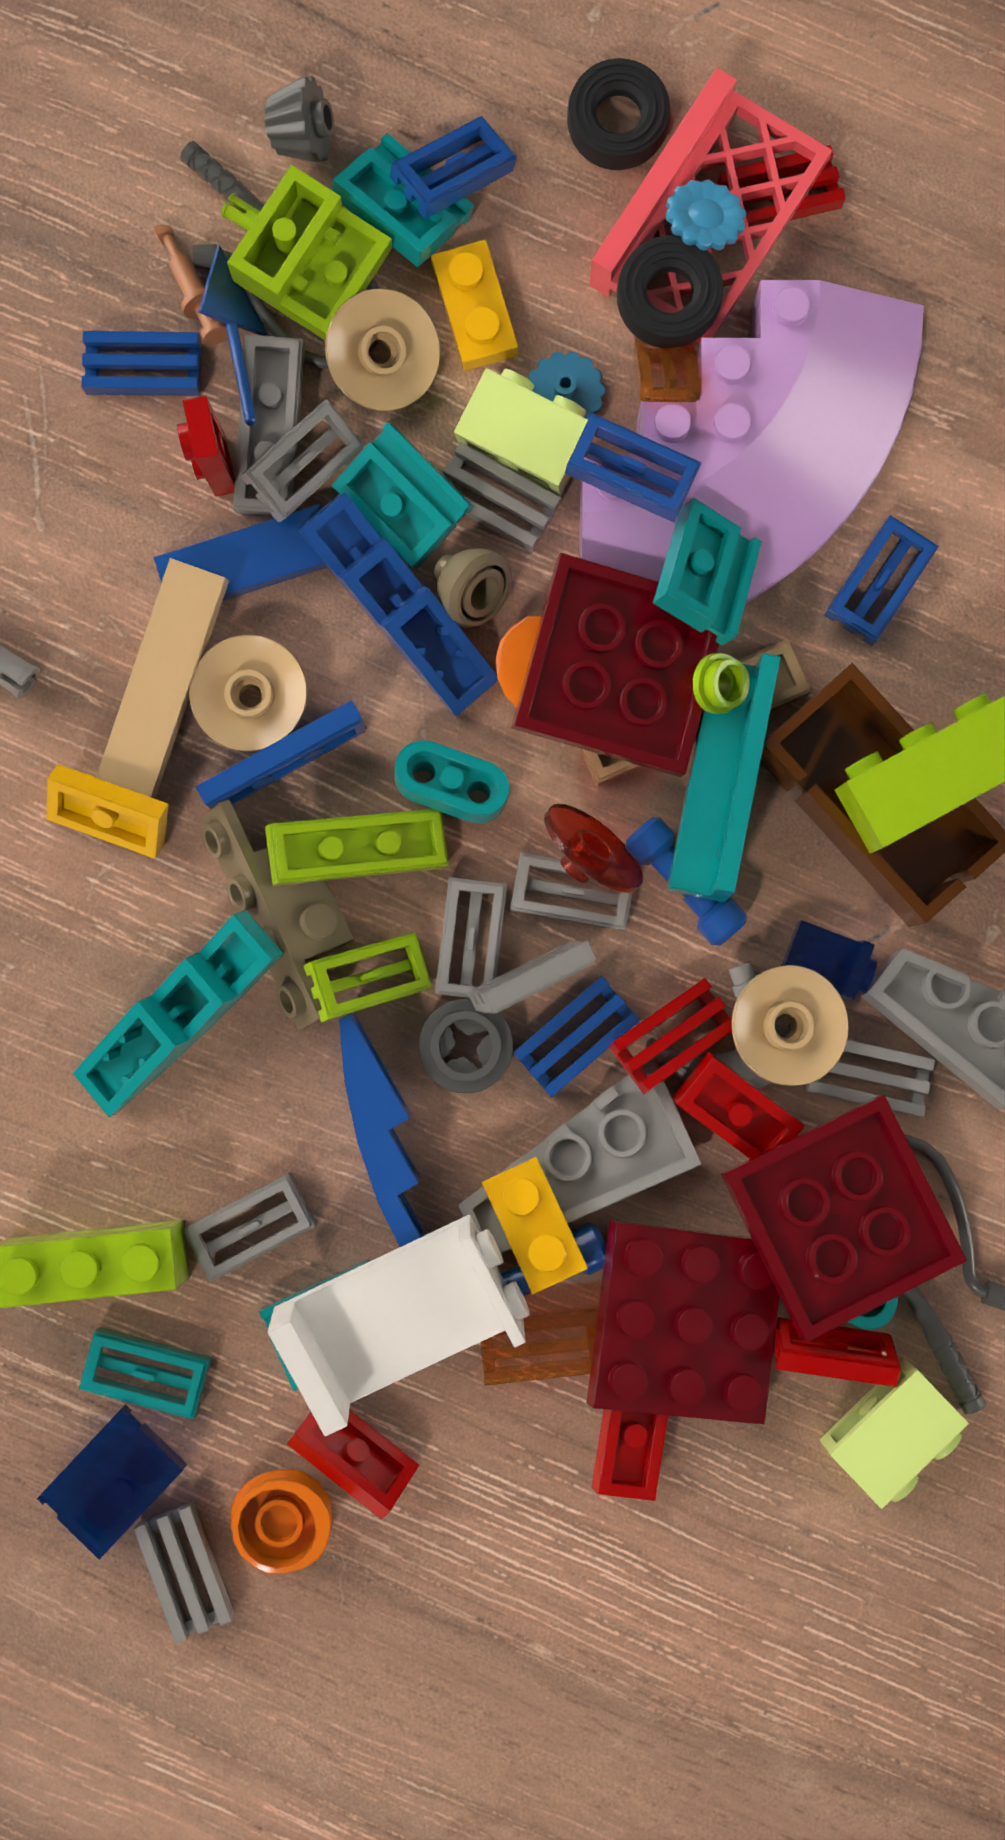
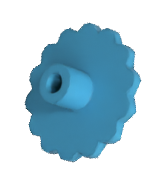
(705, 215)
(570, 378)

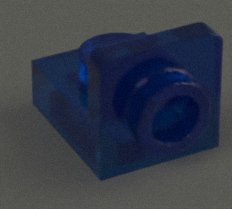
(837, 958)

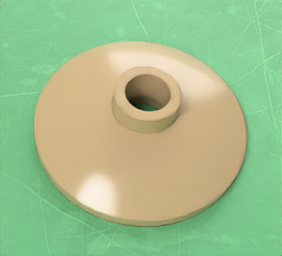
(409, 343)
(231, 670)
(816, 1025)

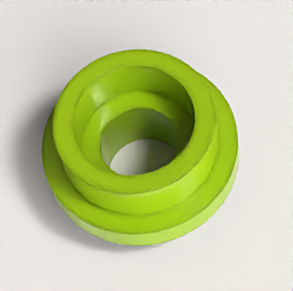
(720, 683)

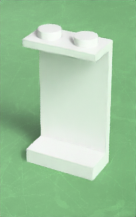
(395, 1318)

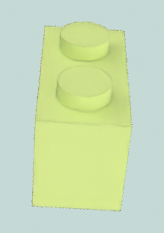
(522, 428)
(894, 1435)

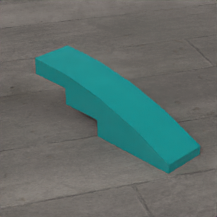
(177, 1013)

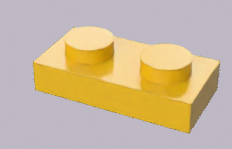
(474, 305)
(106, 811)
(534, 1225)

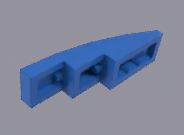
(398, 603)
(375, 1111)

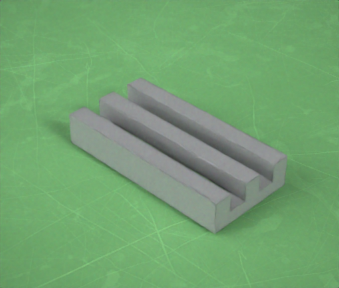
(268, 490)
(547, 500)
(524, 883)
(477, 890)
(532, 977)
(919, 1085)
(295, 1203)
(200, 1619)

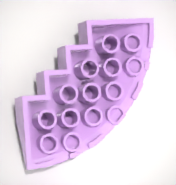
(782, 428)

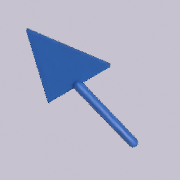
(229, 303)

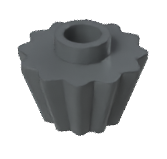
(300, 121)

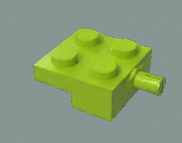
(304, 250)

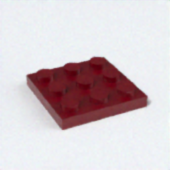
(613, 669)
(843, 1218)
(683, 1325)

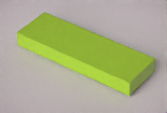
(356, 846)

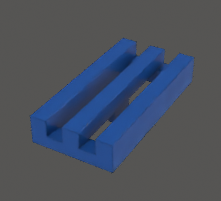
(460, 174)
(141, 342)
(626, 488)
(854, 620)
(613, 1004)

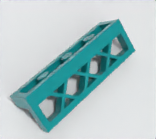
(722, 791)

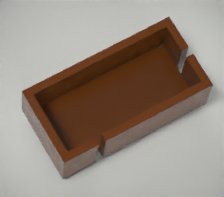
(841, 728)

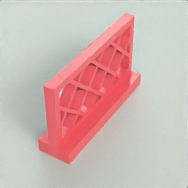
(681, 161)

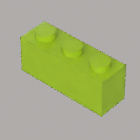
(929, 776)
(93, 1263)

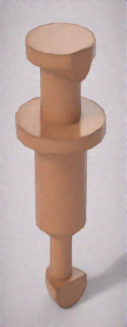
(191, 287)

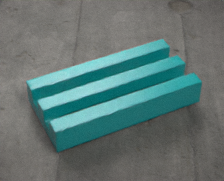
(149, 1349)

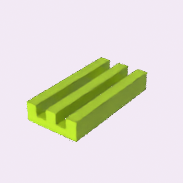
(325, 989)

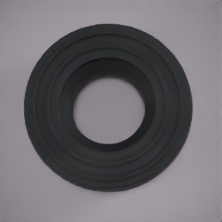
(624, 79)
(660, 327)

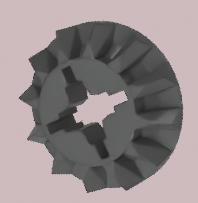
(461, 1074)

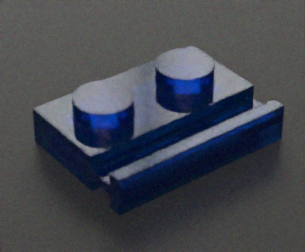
(112, 1482)

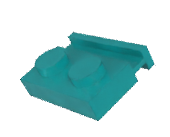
(381, 203)
(403, 495)
(707, 571)

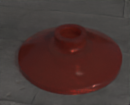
(591, 850)

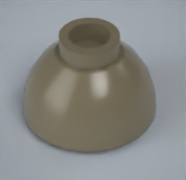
(473, 585)

